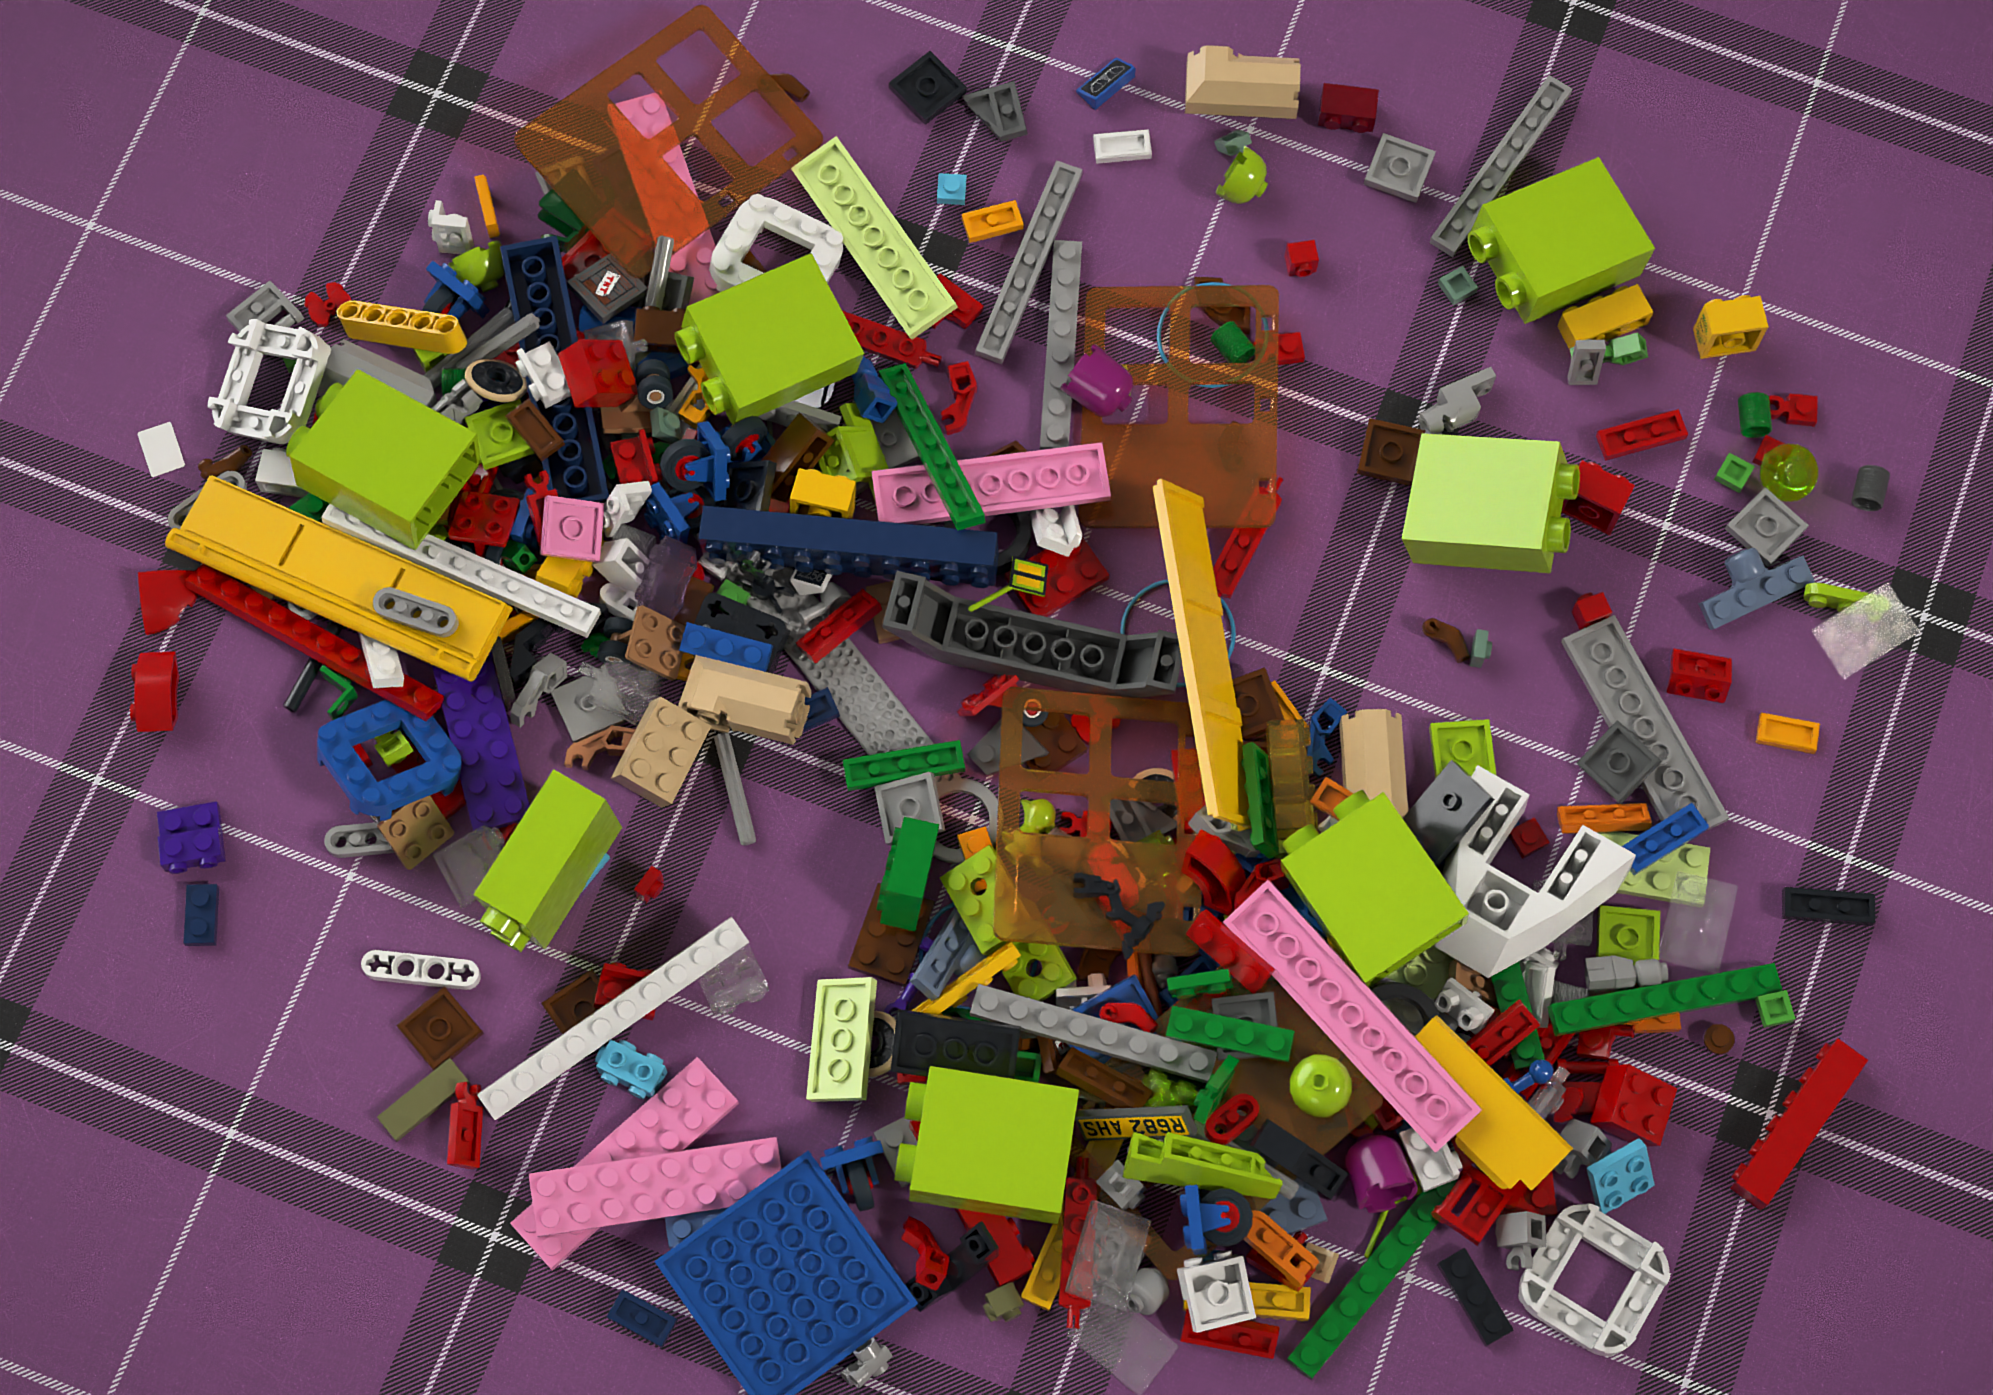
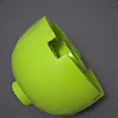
(1244, 178)
(480, 266)
(1320, 1085)

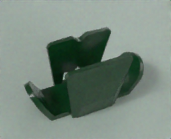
(562, 219)

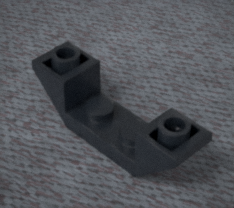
(535, 637)
(1300, 1160)
(965, 1262)

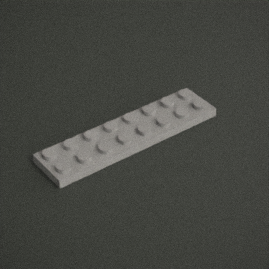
(1628, 695)

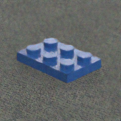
(1126, 991)

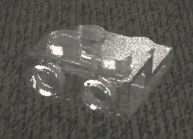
(468, 861)
(734, 982)

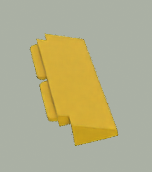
(1508, 1135)

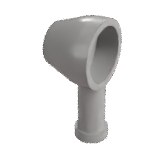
(831, 599)

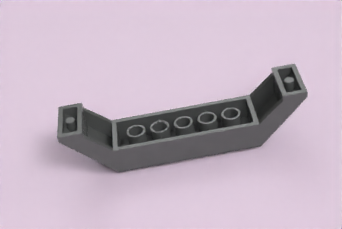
(1031, 645)

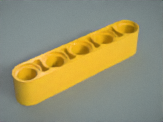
(402, 327)

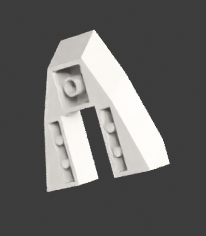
(1506, 916)

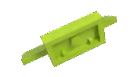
(855, 449)

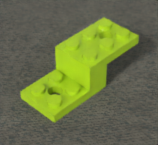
(978, 916)

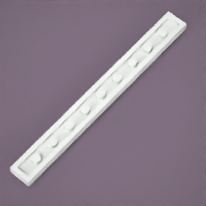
(477, 574)
(612, 1018)

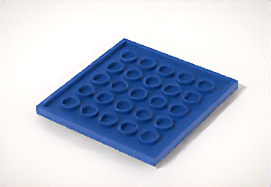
(786, 1281)

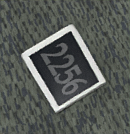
(810, 582)

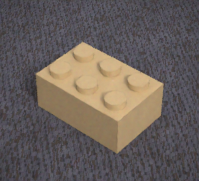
(661, 752)

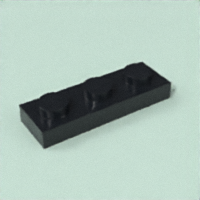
(1828, 906)
(1475, 1297)

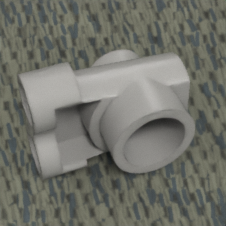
(871, 1361)

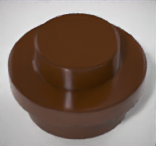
(1719, 1039)

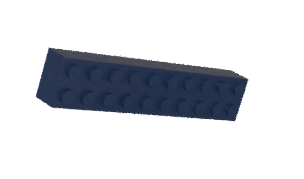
(540, 287)
(850, 546)

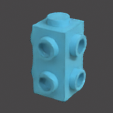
(625, 1066)

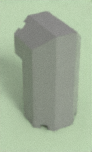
(349, 357)

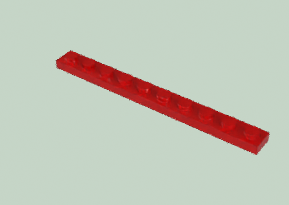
(308, 638)

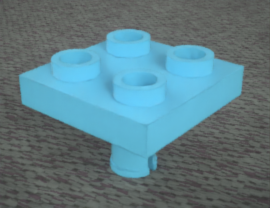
(1620, 1176)

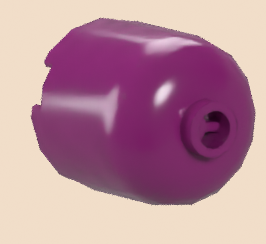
(1099, 383)
(1379, 1173)

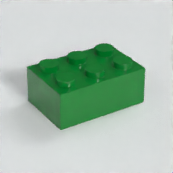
(907, 873)

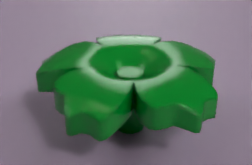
(593, 642)

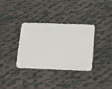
(161, 449)

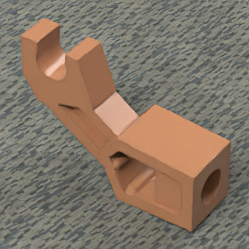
(595, 744)

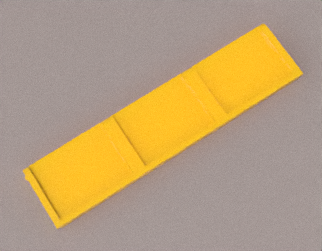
(334, 575)
(1203, 652)

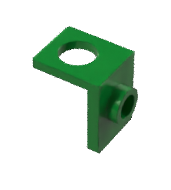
(343, 684)

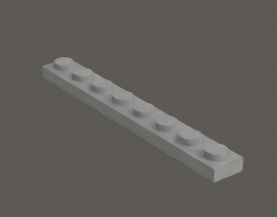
(1501, 164)
(1028, 262)
(1060, 343)
(1093, 1033)

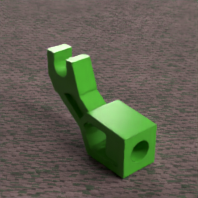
(1624, 349)

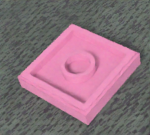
(572, 529)

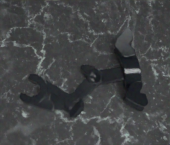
(763, 585)
(1140, 926)

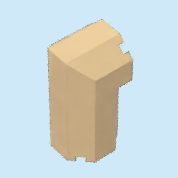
(1241, 85)
(746, 700)
(1374, 755)

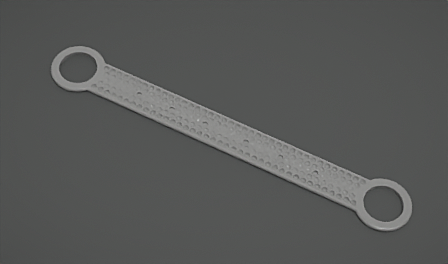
(859, 693)

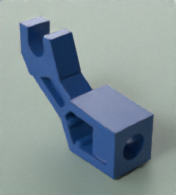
(1333, 712)

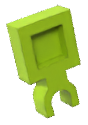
(392, 747)

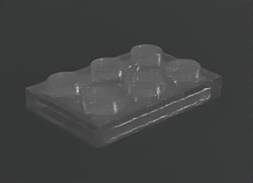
(1865, 630)
(1697, 922)
(1108, 1256)
(1123, 1345)

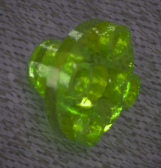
(1789, 472)
(1167, 1091)

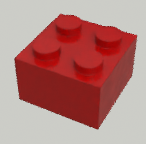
(598, 373)
(1599, 498)
(1633, 1105)

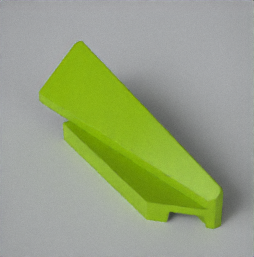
(1198, 1162)

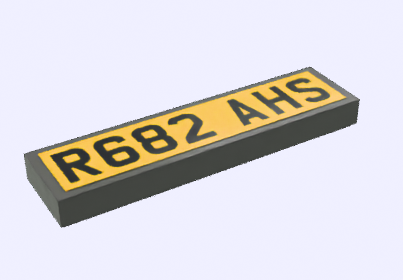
(1122, 1122)

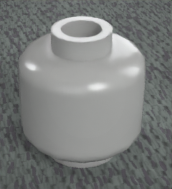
(1148, 1291)

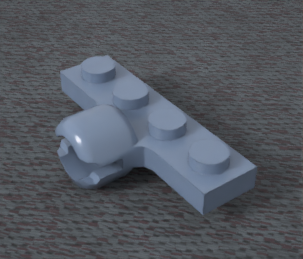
(1753, 586)
(950, 953)

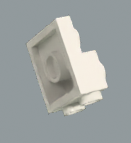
(1216, 1291)

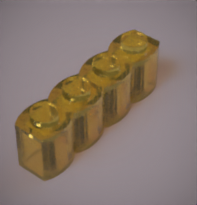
(1289, 775)

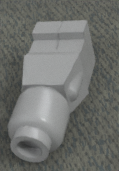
(1618, 974)

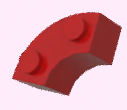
(155, 691)
(1214, 871)

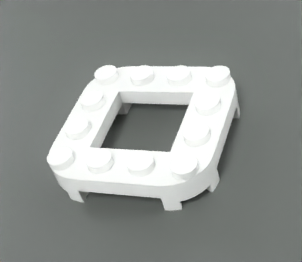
(761, 213)
(250, 345)
(1618, 1242)

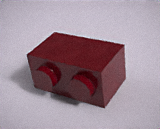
(1348, 107)

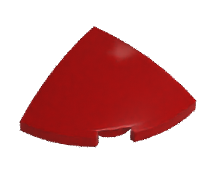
(163, 598)

